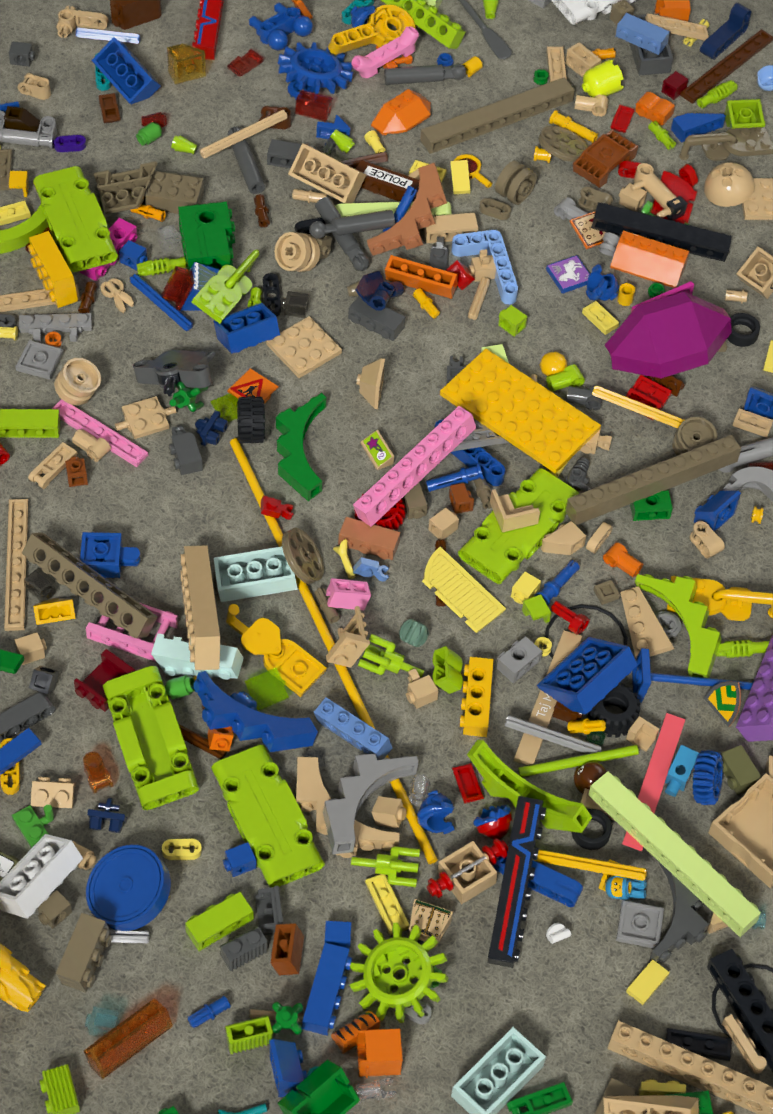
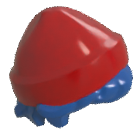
(494, 822)

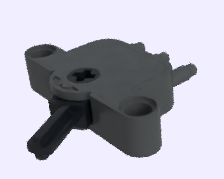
(173, 367)

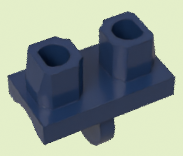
(207, 428)
(116, 819)

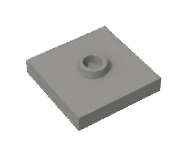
(39, 359)
(639, 924)

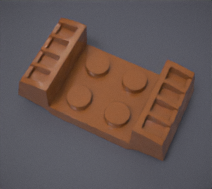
(603, 157)

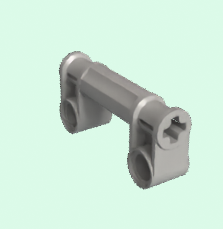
(43, 137)

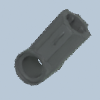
(583, 397)

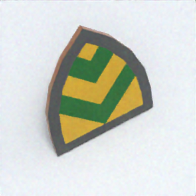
(725, 700)

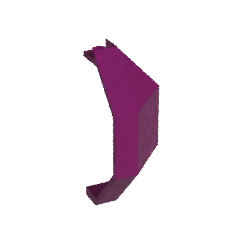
(669, 336)

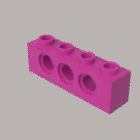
(120, 233)

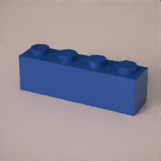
(325, 989)

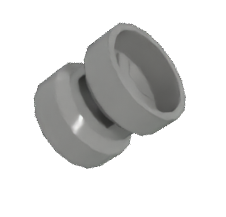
(609, 243)

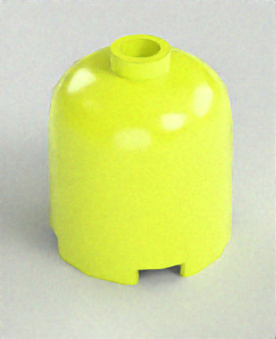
(602, 79)

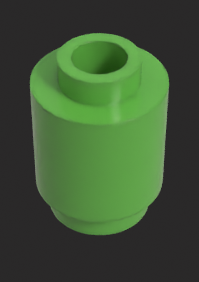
(149, 133)
(180, 687)

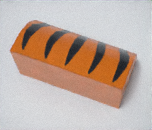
(347, 1035)

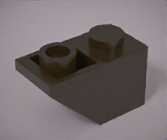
(20, 119)

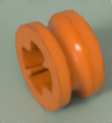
(53, 335)

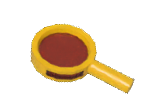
(474, 168)

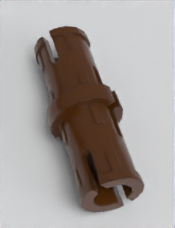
(261, 210)
(87, 298)

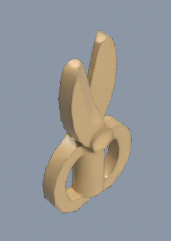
(118, 294)

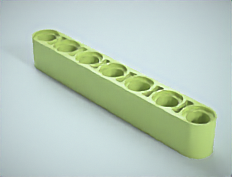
(351, 209)

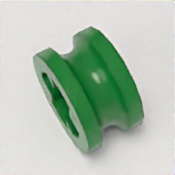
(540, 77)

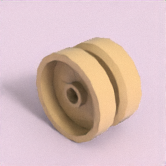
(297, 252)
(77, 381)

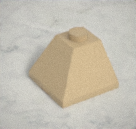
(372, 381)

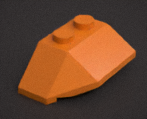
(402, 113)

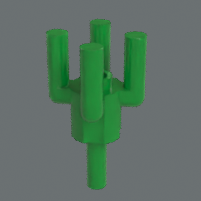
(187, 397)
(287, 1018)

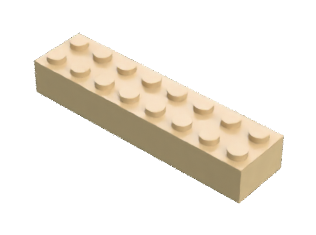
(200, 608)

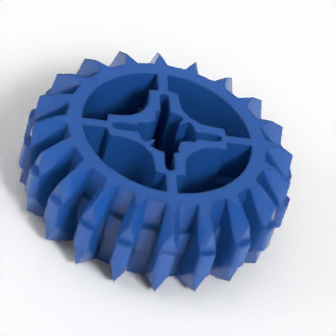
(707, 777)

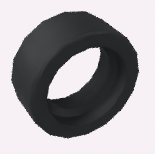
(746, 320)
(595, 843)

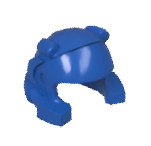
(361, 15)
(601, 286)
(433, 812)

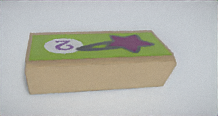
(378, 450)

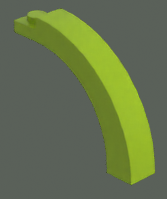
(18, 236)

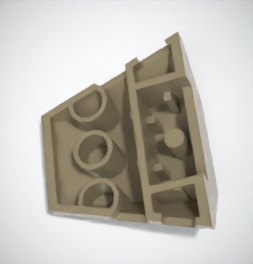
(124, 189)

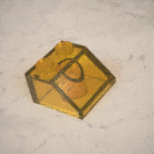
(185, 63)

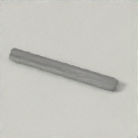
(551, 735)

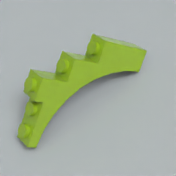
(679, 596)
(505, 783)

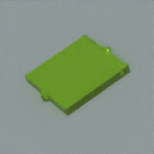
(226, 406)
(267, 689)

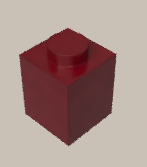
(674, 85)

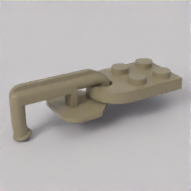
(735, 141)

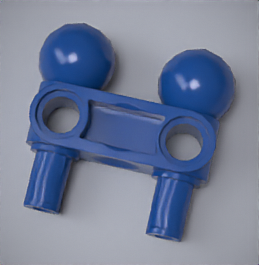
(276, 28)

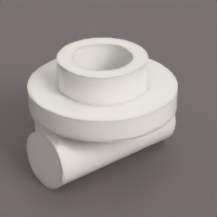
(557, 932)

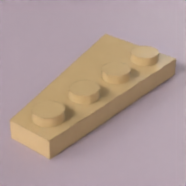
(643, 624)

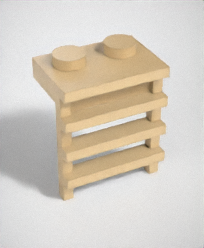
(351, 642)

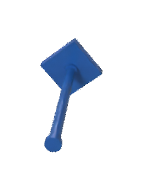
(642, 677)

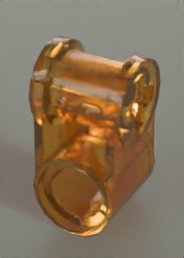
(97, 775)

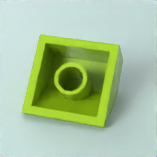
(744, 114)

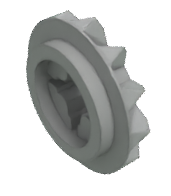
(667, 618)

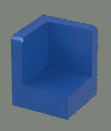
(338, 933)

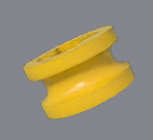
(757, 515)

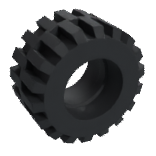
(251, 419)
(621, 722)

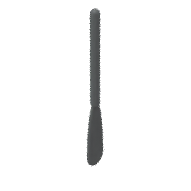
(494, 41)

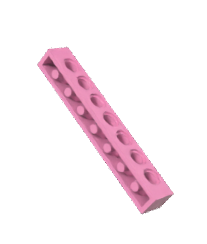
(414, 466)

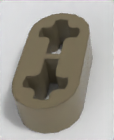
(495, 208)

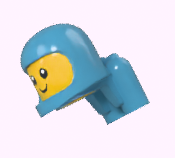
(625, 888)

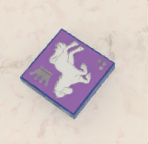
(568, 274)

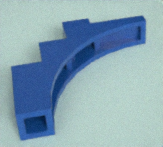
(249, 724)

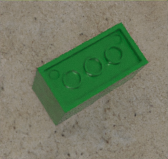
(207, 234)

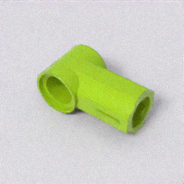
(569, 377)

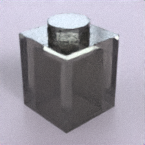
(295, 304)
(40, 585)

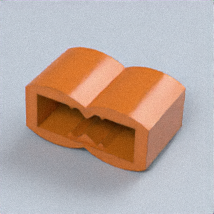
(654, 108)

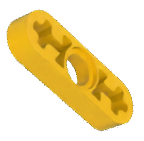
(15, 773)

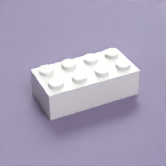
(37, 875)

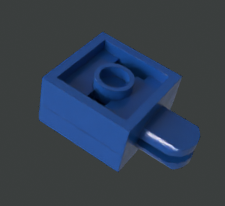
(106, 553)

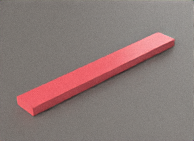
(658, 768)

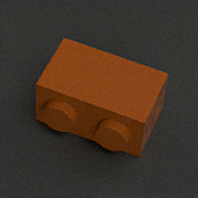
(287, 949)

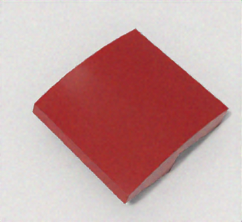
(649, 393)

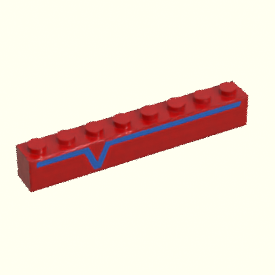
(208, 27)

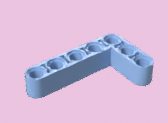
(471, 244)

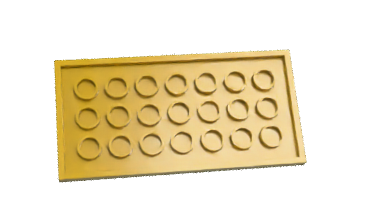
(520, 410)

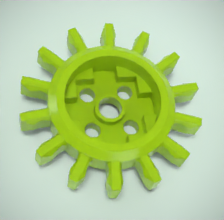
(391, 954)

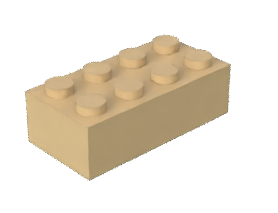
(327, 174)

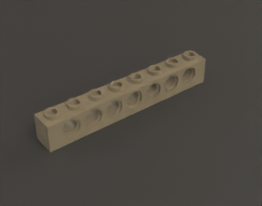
(143, 619)

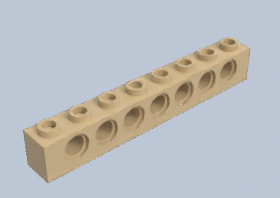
(692, 1068)

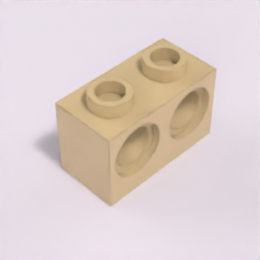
(581, 59)

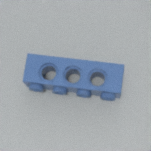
(352, 729)

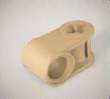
(35, 86)
(706, 541)

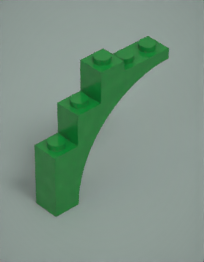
(294, 466)

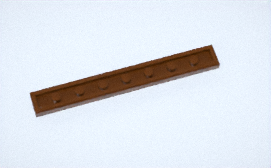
(726, 66)

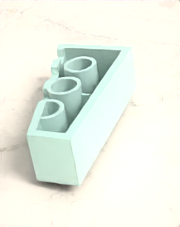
(174, 659)

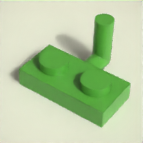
(31, 825)

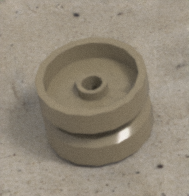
(515, 182)
(693, 434)

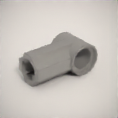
(568, 209)

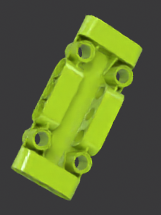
(75, 219)
(492, 550)
(150, 738)
(267, 816)

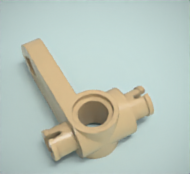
(71, 18)

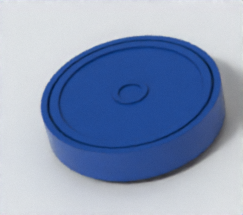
(128, 887)

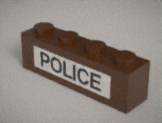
(385, 181)

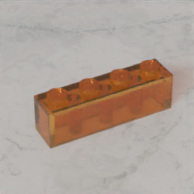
(128, 1038)

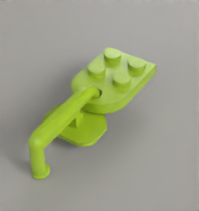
(225, 289)

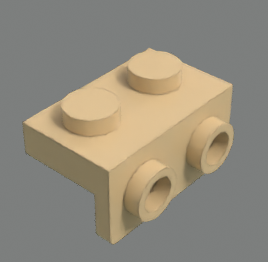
(54, 793)

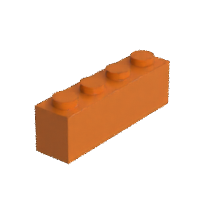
(421, 276)

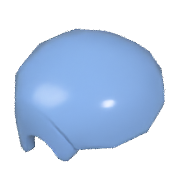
(765, 78)

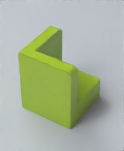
(536, 608)

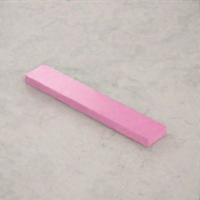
(119, 445)

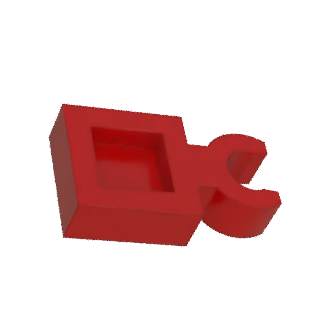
(273, 508)

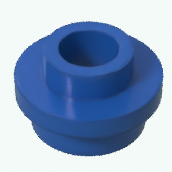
(445, 59)

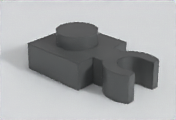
(454, 368)

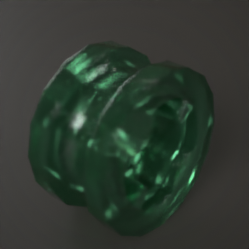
(601, 734)

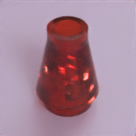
(159, 118)

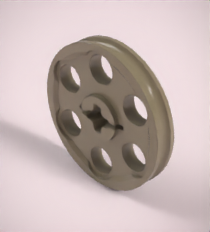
(562, 143)
(302, 556)

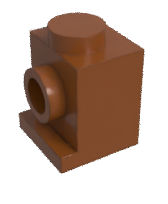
(76, 468)
(460, 498)

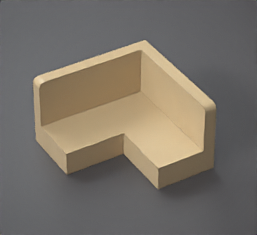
(511, 518)

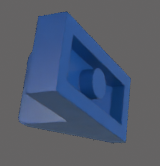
(325, 129)

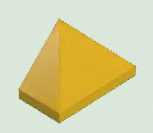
(54, 610)

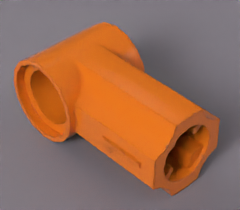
(619, 557)

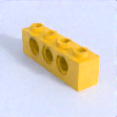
(476, 669)

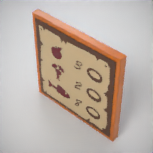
(588, 236)

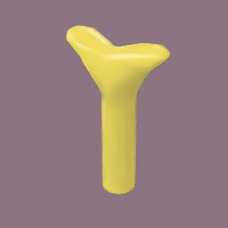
(342, 551)

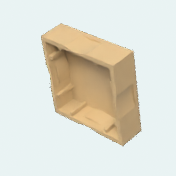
(748, 829)

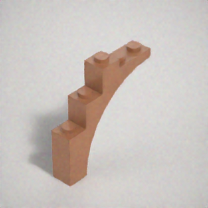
(418, 216)

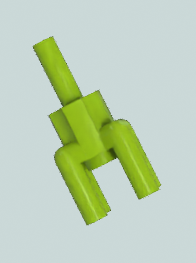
(385, 658)
(391, 865)

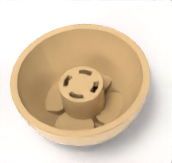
(729, 185)

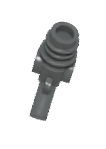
(577, 475)

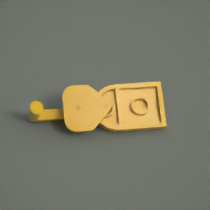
(732, 603)
(293, 662)

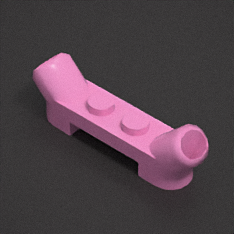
(402, 45)

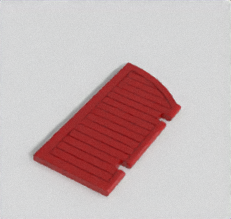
(678, 188)

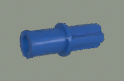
(209, 1012)

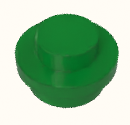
(655, 290)

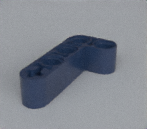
(728, 32)

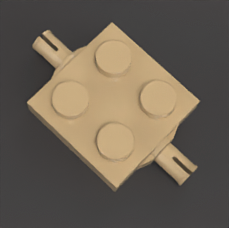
(145, 417)

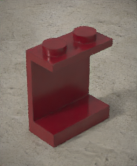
(92, 685)

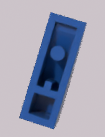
(696, 124)

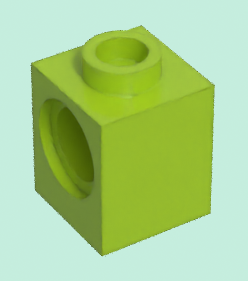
(512, 320)

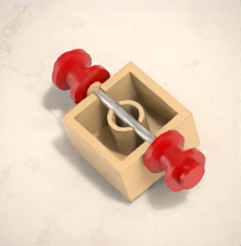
(468, 871)

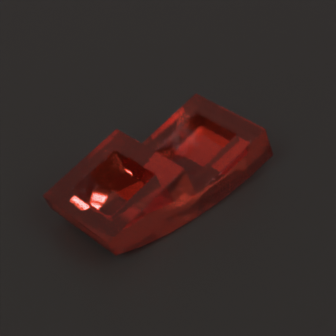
(248, 62)

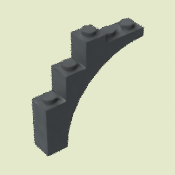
(686, 922)

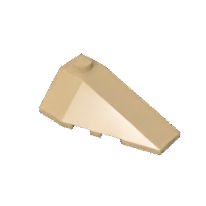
(651, 1105)

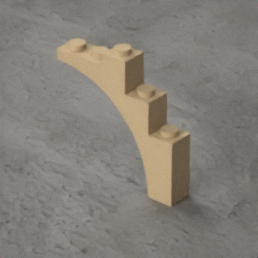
(312, 796)

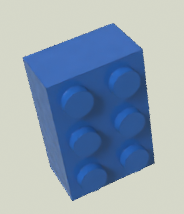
(247, 328)

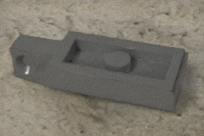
(438, 255)

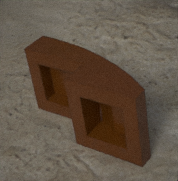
(109, 108)

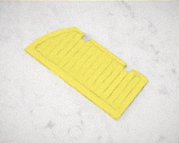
(461, 591)

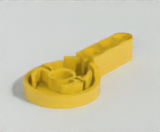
(374, 33)

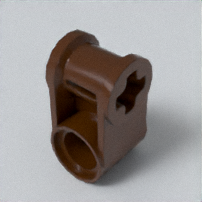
(285, 124)

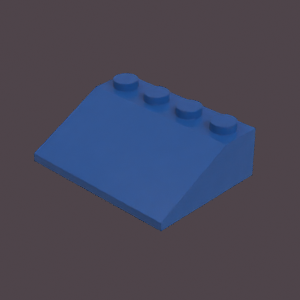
(588, 674)

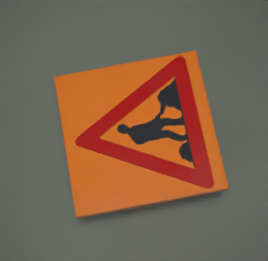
(253, 385)

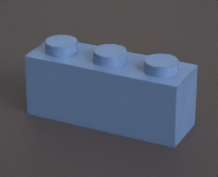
(642, 33)

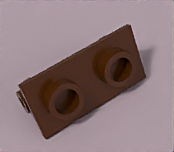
(670, 383)

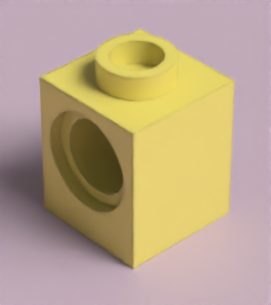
(525, 588)

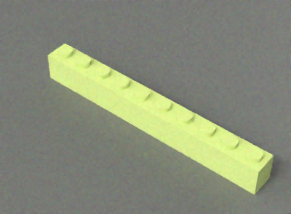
(674, 854)

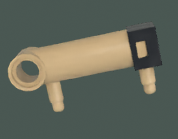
(673, 206)

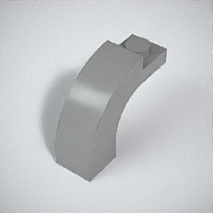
(752, 477)

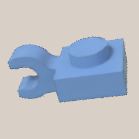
(368, 568)

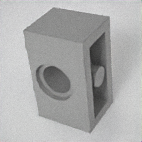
(513, 668)

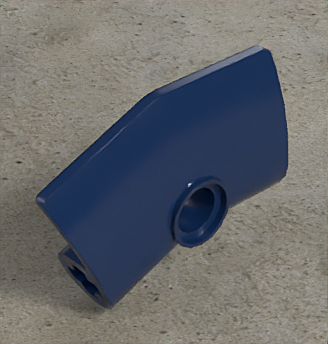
(376, 291)

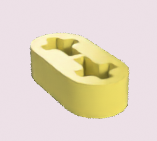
(181, 849)

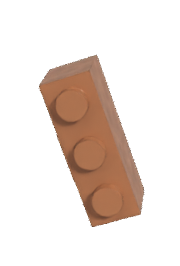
(368, 539)

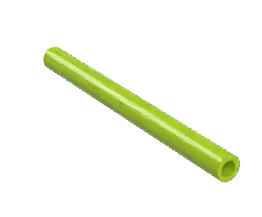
(578, 761)

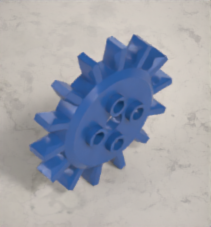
(315, 68)

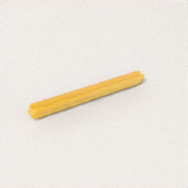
(636, 406)
(592, 865)

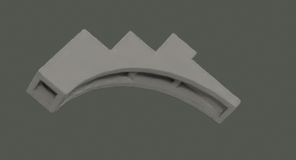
(353, 791)

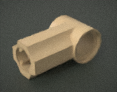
(596, 105)
(94, 447)

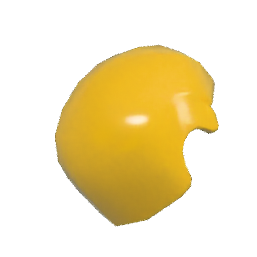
(553, 363)

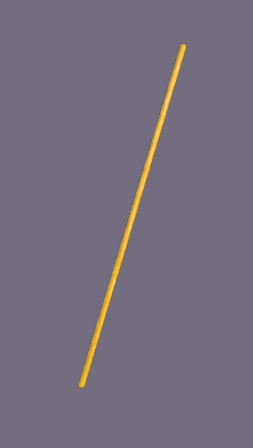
(329, 643)

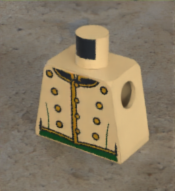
(430, 919)

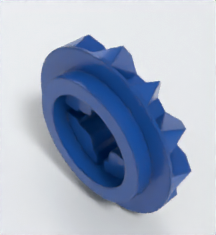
(293, 88)

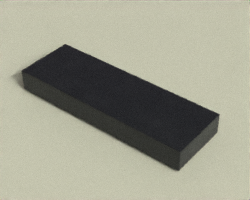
(702, 1044)

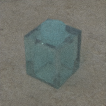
(101, 1021)

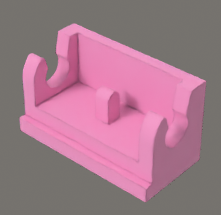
(348, 594)

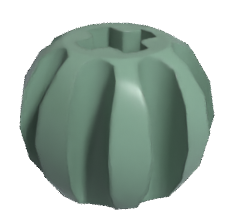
(413, 632)

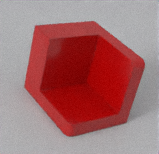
(463, 274)

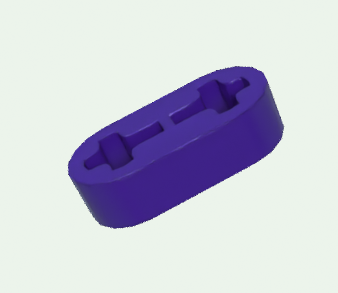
(69, 143)

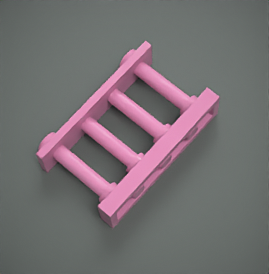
(124, 642)

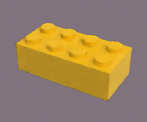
(52, 269)

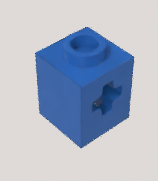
(132, 254)
(239, 860)

